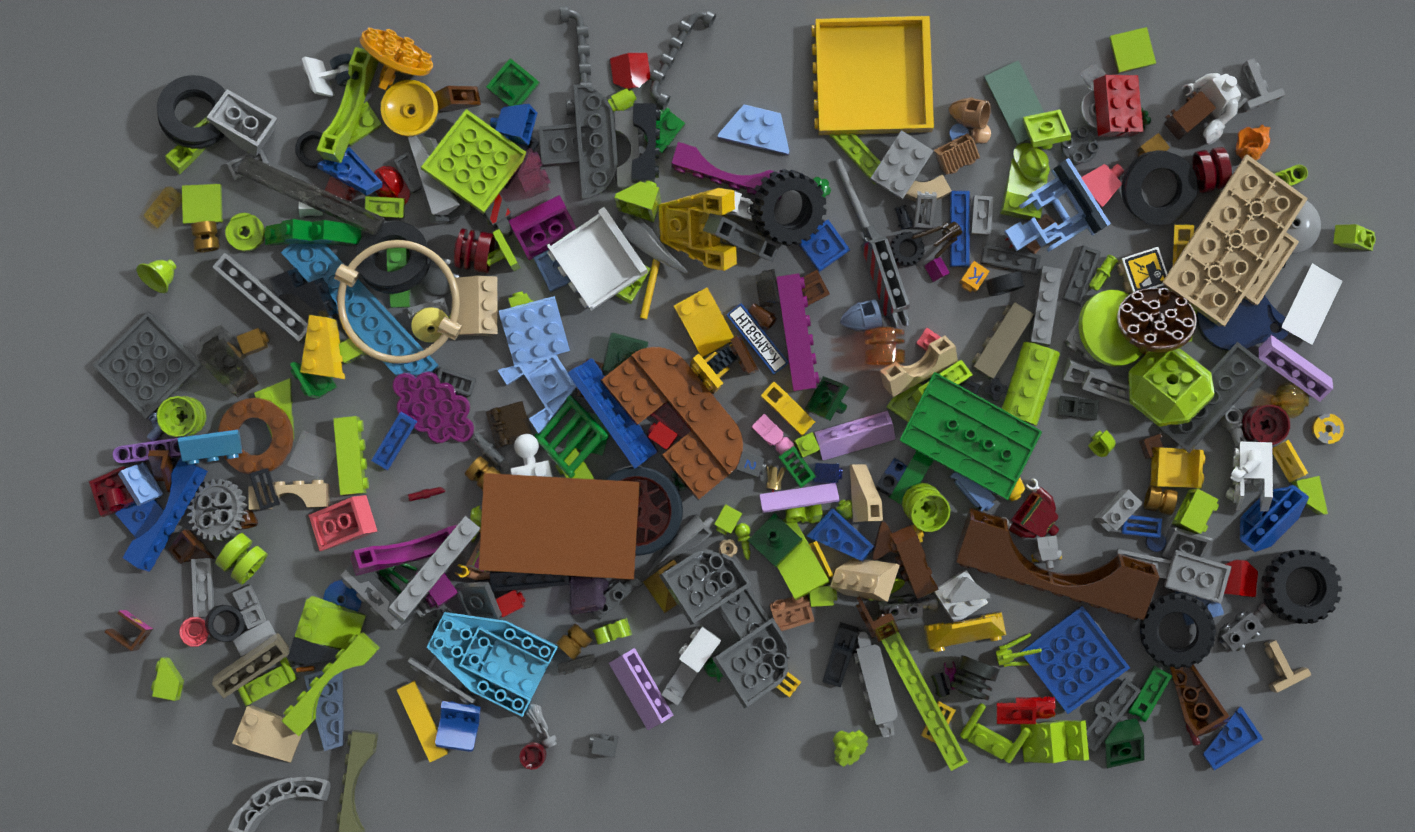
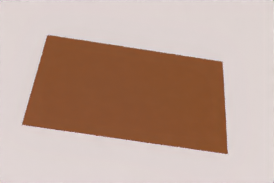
(559, 526)

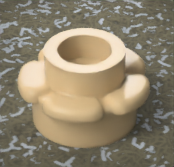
(728, 543)

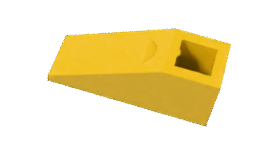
(787, 408)

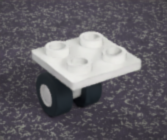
(319, 78)

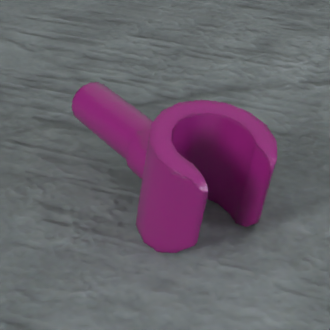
(950, 672)

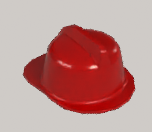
(392, 183)

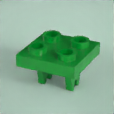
(512, 84)

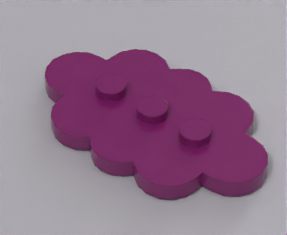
(433, 406)

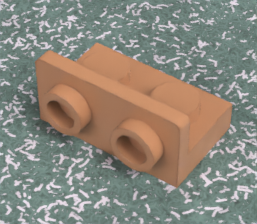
(792, 612)

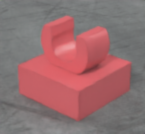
(926, 338)

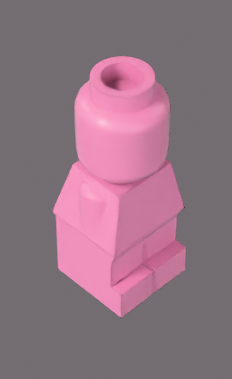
(772, 434)

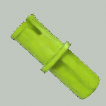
(1103, 273)

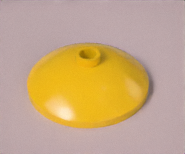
(407, 96)

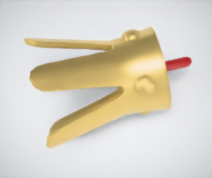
(774, 481)

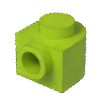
(1102, 443)

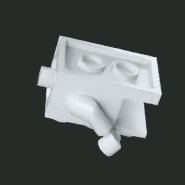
(1252, 473)

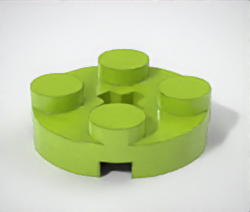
(239, 241)

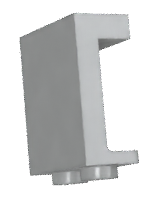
(1118, 510)

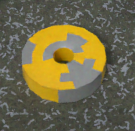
(1336, 428)

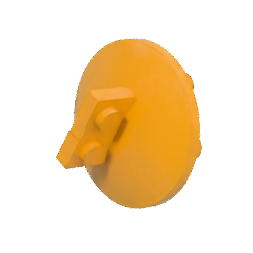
(395, 54)

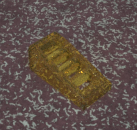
(159, 202)

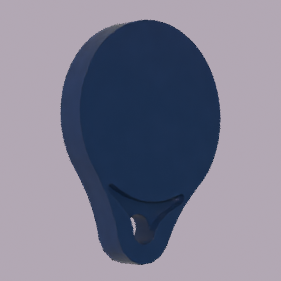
(1246, 326)

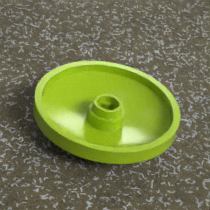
(1100, 330)

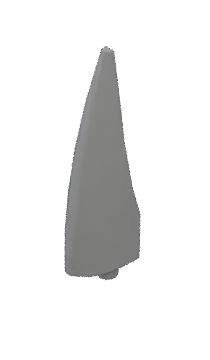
(645, 239)
(687, 538)

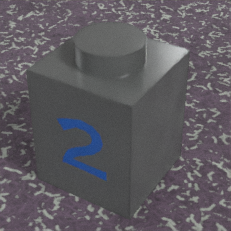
(751, 464)

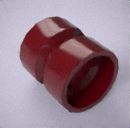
(533, 755)

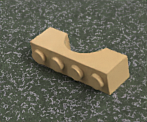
(938, 357)
(312, 494)

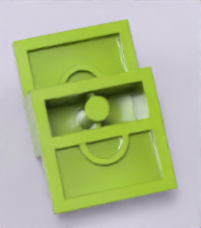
(1056, 741)

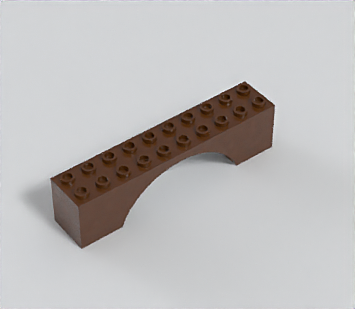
(1119, 585)

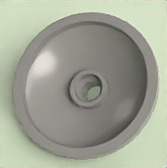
(1307, 229)

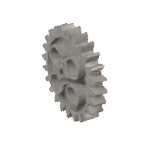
(215, 493)

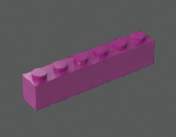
(796, 331)

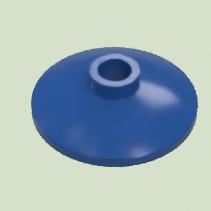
(338, 589)

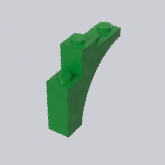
(315, 232)

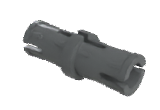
(487, 449)

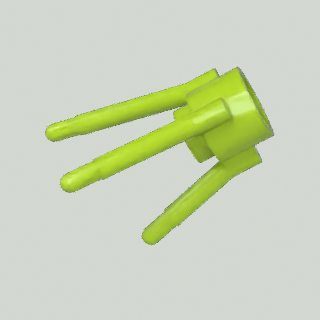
(1005, 656)

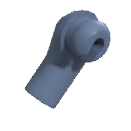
(156, 431)

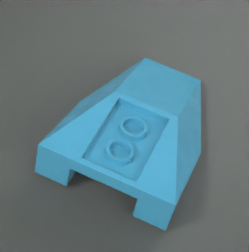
(493, 658)

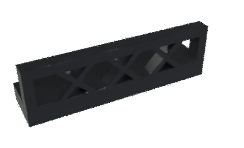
(513, 580)

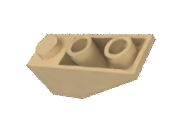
(865, 497)

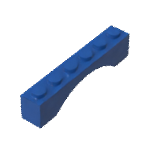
(147, 548)

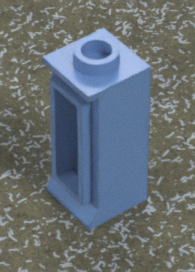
(975, 493)

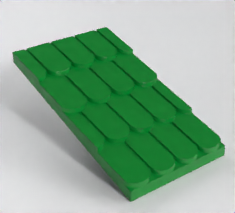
(970, 436)

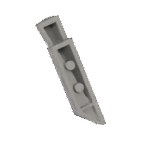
(1097, 379)

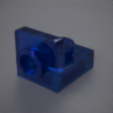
(827, 473)

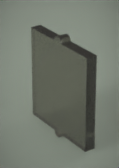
(767, 288)

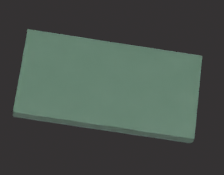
(1014, 98)

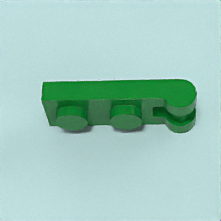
(1150, 693)

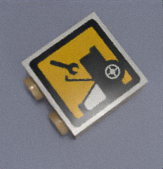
(1142, 270)

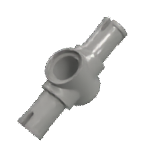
(1234, 427)

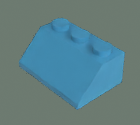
(210, 446)

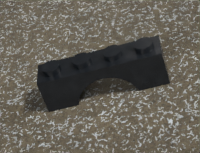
(645, 119)

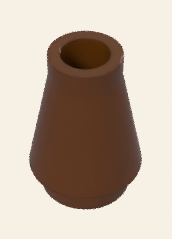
(763, 317)

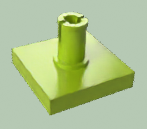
(1046, 129)
(502, 252)

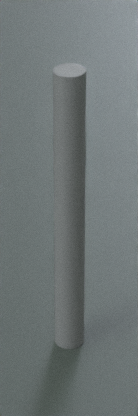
(851, 193)

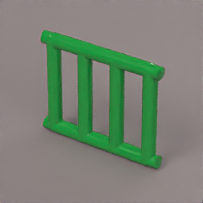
(590, 424)

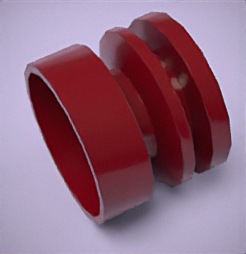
(471, 250)
(1273, 418)

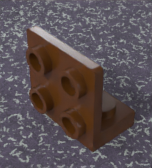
(881, 628)

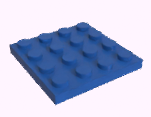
(1075, 659)

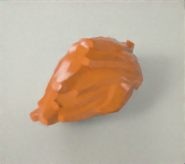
(1252, 142)

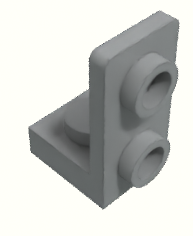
(679, 683)

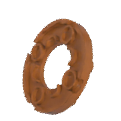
(281, 434)

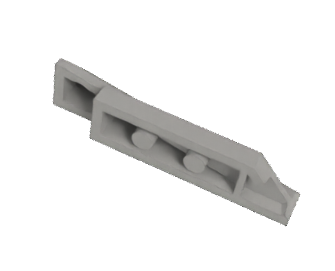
(439, 197)

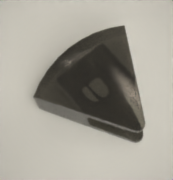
(226, 362)

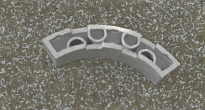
(274, 795)

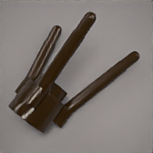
(950, 233)

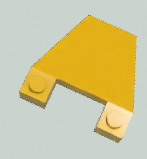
(683, 225)
(948, 634)

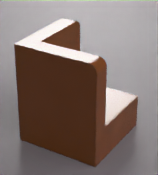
(1148, 443)

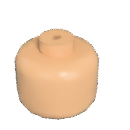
(981, 135)

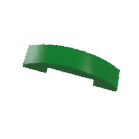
(913, 475)

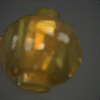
(1290, 399)

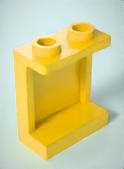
(1177, 467)

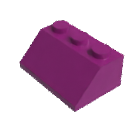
(542, 226)

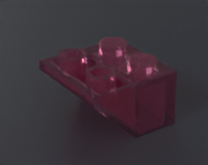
(531, 176)

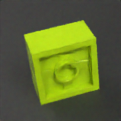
(1195, 511)

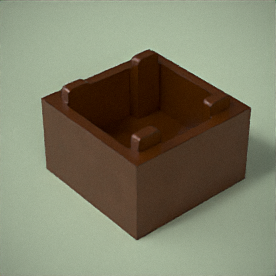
(1189, 115)

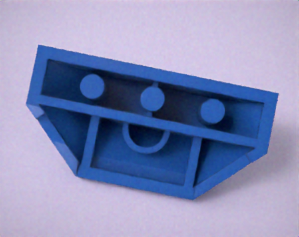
(1264, 528)

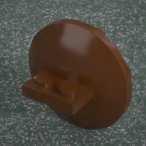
(1156, 320)

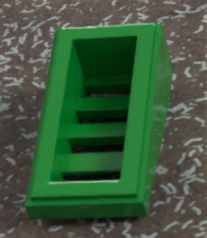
(807, 477)

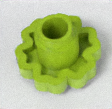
(849, 746)

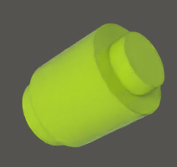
(622, 100)

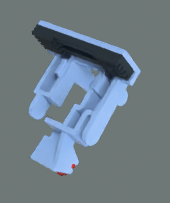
(1089, 212)

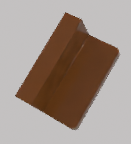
(161, 466)

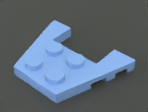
(548, 380)

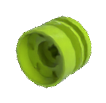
(170, 416)
(926, 507)

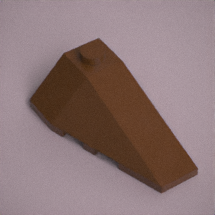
(1198, 703)

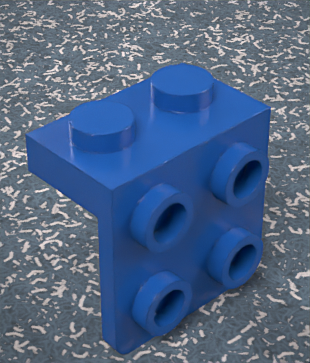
(458, 726)

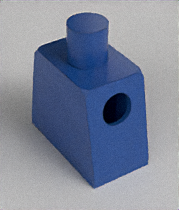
(516, 123)

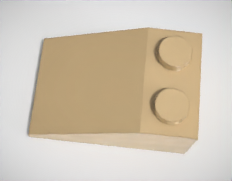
(266, 734)

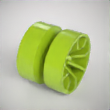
(237, 555)

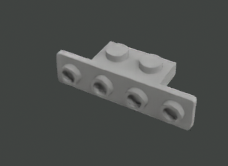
(439, 672)

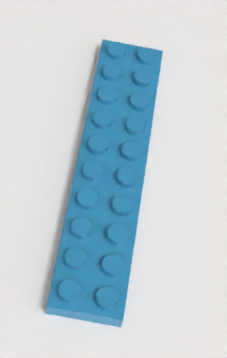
(364, 312)

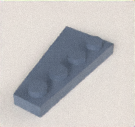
(329, 710)

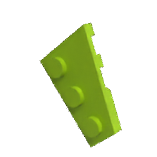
(281, 396)

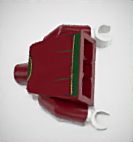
(1035, 515)

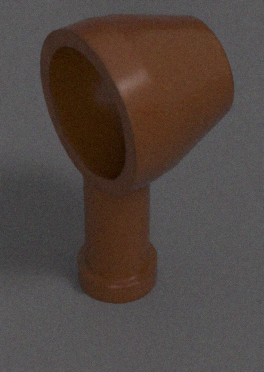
(251, 520)

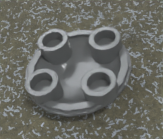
(1081, 147)
(435, 279)

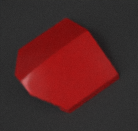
(630, 70)
(1241, 579)

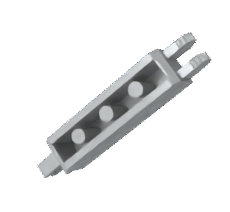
(877, 685)

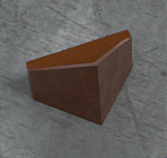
(188, 547)

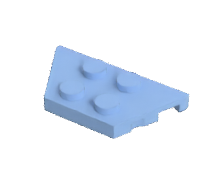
(757, 129)

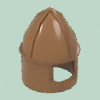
(971, 112)

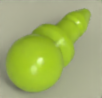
(742, 531)

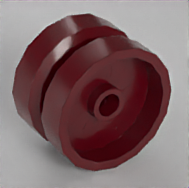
(1212, 169)

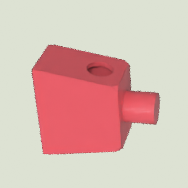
(1103, 182)

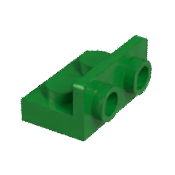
(669, 127)

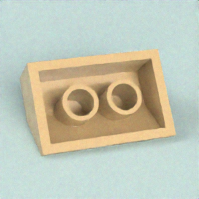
(477, 305)
(865, 579)

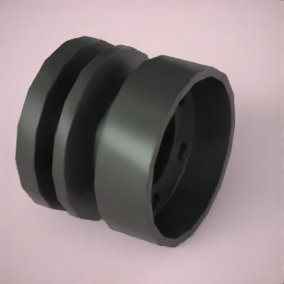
(974, 678)

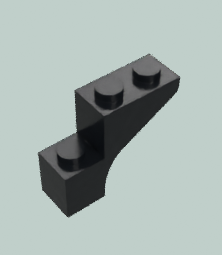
(314, 293)

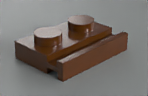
(814, 288)

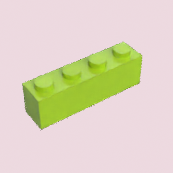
(350, 455)

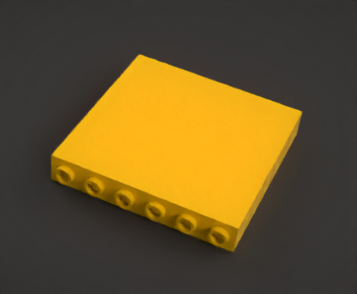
(873, 75)

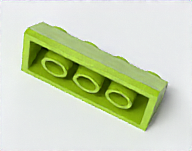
(640, 200)

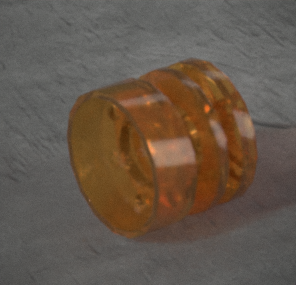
(884, 346)

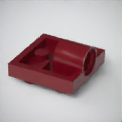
(110, 493)

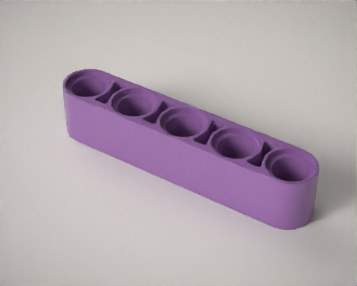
(134, 450)

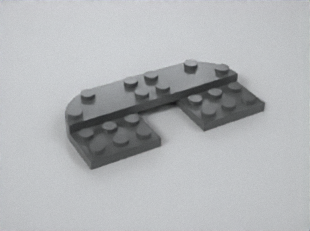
(762, 652)

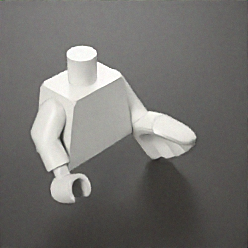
(1224, 96)

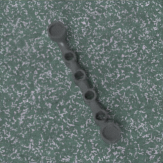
(583, 51)
(668, 59)

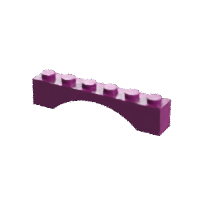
(689, 159)
(386, 556)

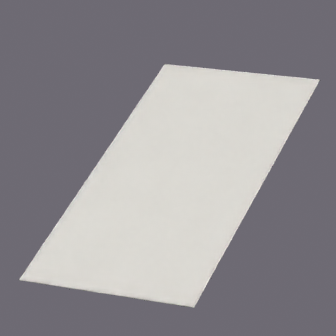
(1312, 304)

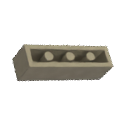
(1002, 341)
(250, 665)

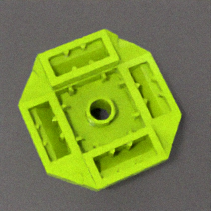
(1165, 402)

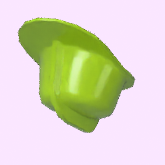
(1032, 162)

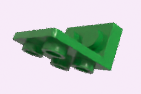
(312, 385)

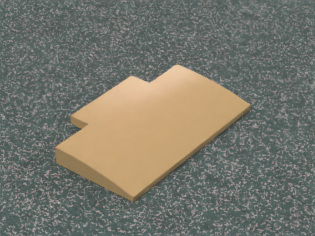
(1238, 243)

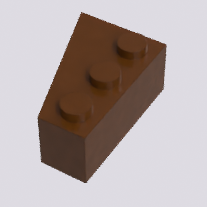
(913, 562)

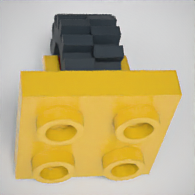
(713, 368)

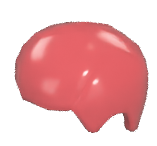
(193, 632)

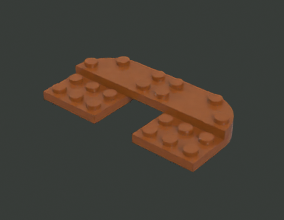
(660, 376)

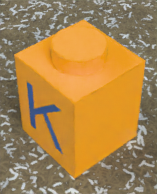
(973, 277)

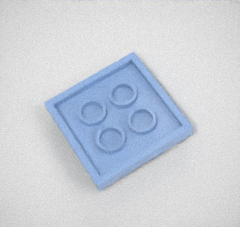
(534, 330)

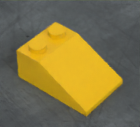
(704, 322)

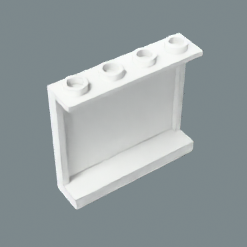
(597, 260)

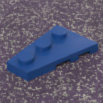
(352, 172)
(841, 536)
(1232, 740)

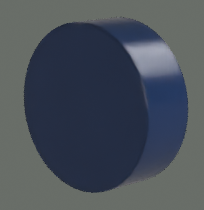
(1155, 544)

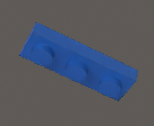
(394, 441)

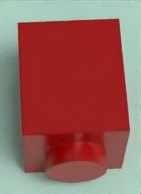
(662, 435)
(511, 602)

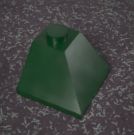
(1124, 744)

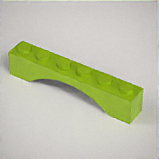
(338, 134)
(304, 712)

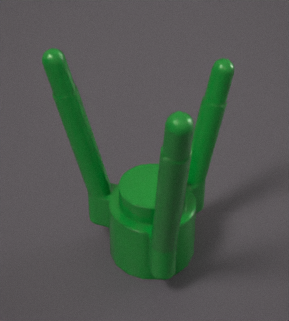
(390, 570)

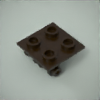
(508, 423)

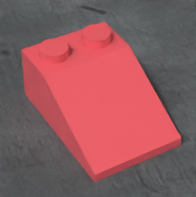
(343, 522)

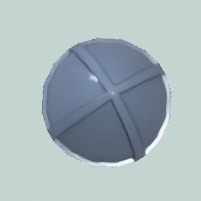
(862, 316)

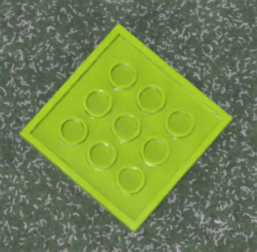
(474, 161)

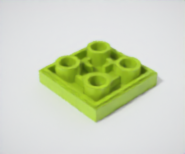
(1132, 50)
(202, 203)

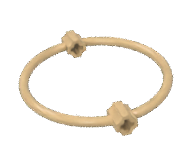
(348, 276)

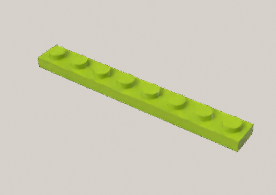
(924, 701)

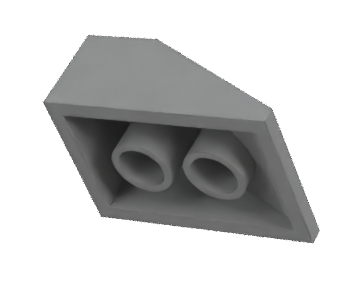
(242, 122)

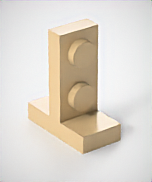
(1283, 669)

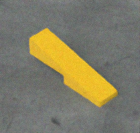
(421, 720)

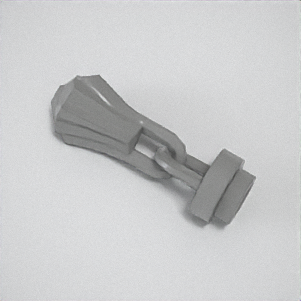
(534, 712)

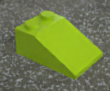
(1016, 193)
(328, 623)

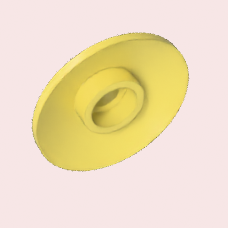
(424, 319)

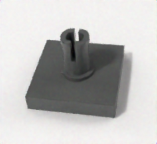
(478, 600)

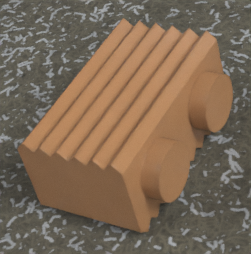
(957, 154)

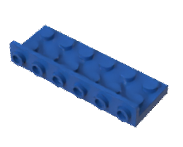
(624, 431)

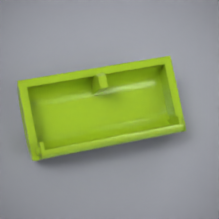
(1030, 382)

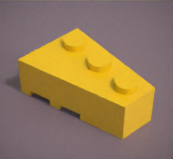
(322, 349)

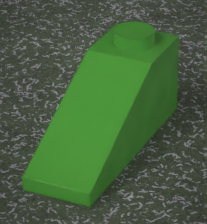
(397, 259)

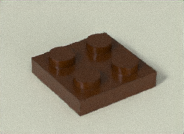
(747, 362)

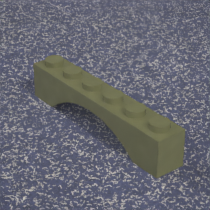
(362, 747)

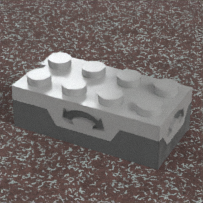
(378, 593)

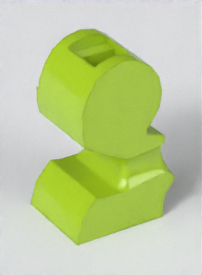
(804, 514)
(612, 631)

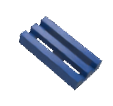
(1159, 525)

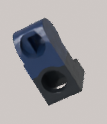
(891, 477)

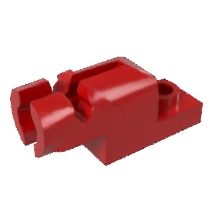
(1025, 710)

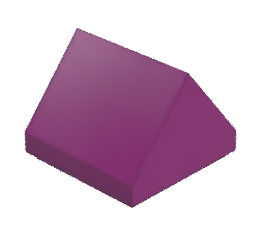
(936, 269)

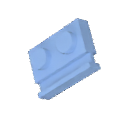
(140, 483)

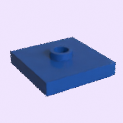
(824, 246)
(140, 518)

